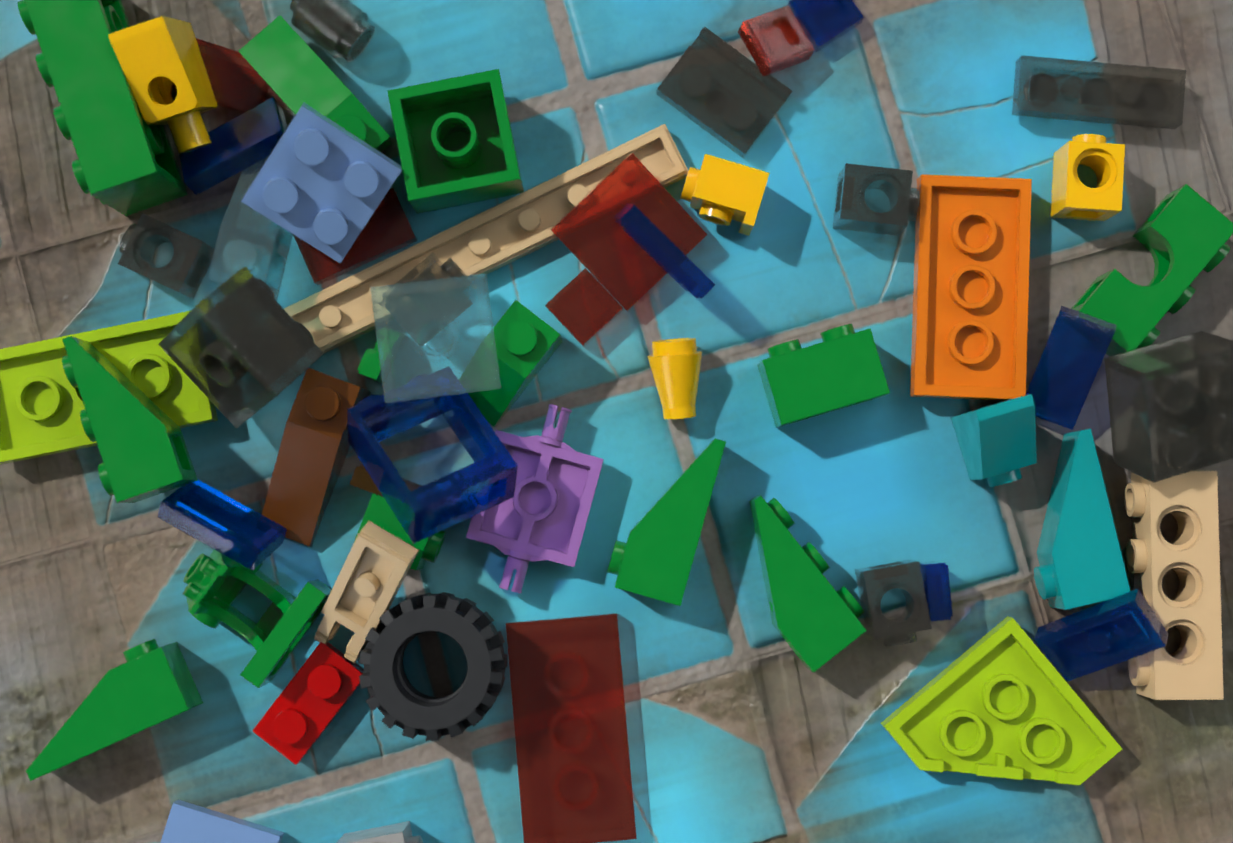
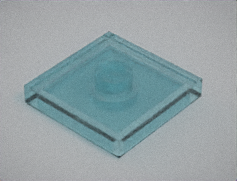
(435, 338)

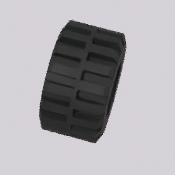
(396, 696)

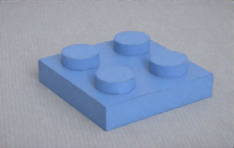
(321, 183)

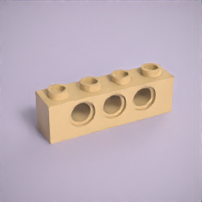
(1195, 609)

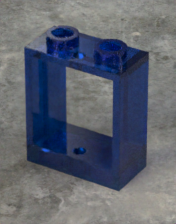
(449, 497)

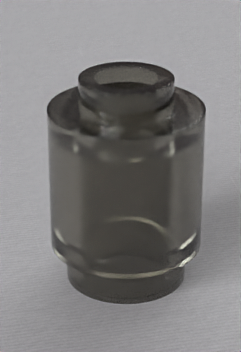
(334, 26)

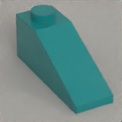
(1078, 536)

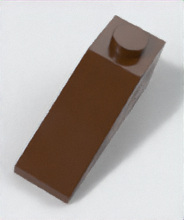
(311, 454)

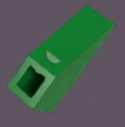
(136, 439)
(800, 599)

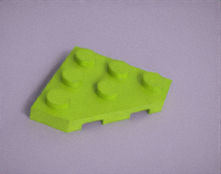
(1002, 716)

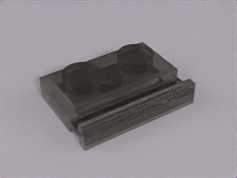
(723, 92)

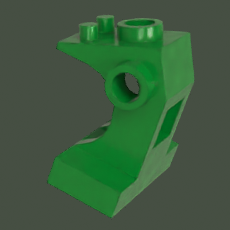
(218, 581)

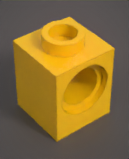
(1070, 196)

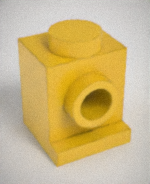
(725, 192)

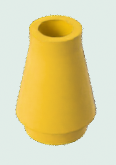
(676, 375)

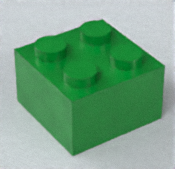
(455, 141)

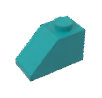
(998, 440)

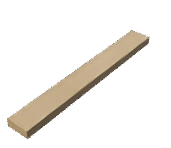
(481, 241)

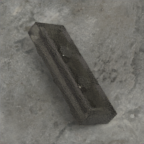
(1099, 92)

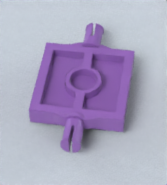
(548, 504)

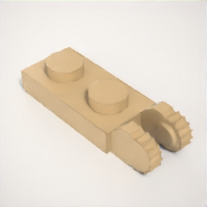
(365, 587)

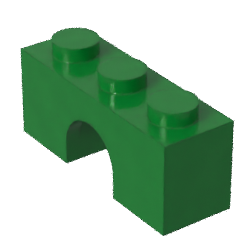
(1184, 239)

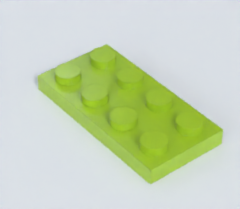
(44, 409)

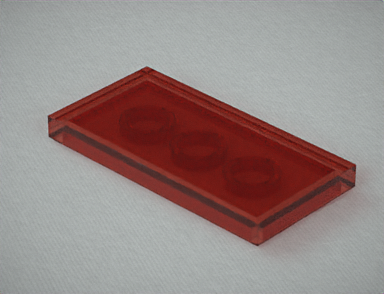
(571, 729)

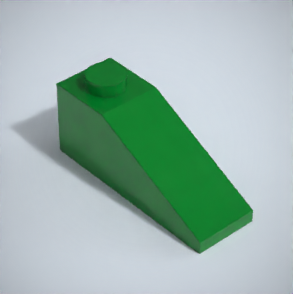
(301, 76)
(665, 540)
(124, 702)

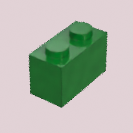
(823, 375)

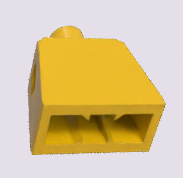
(153, 60)

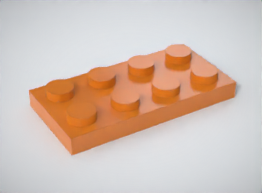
(971, 287)

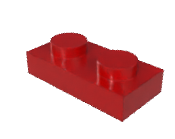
(309, 702)

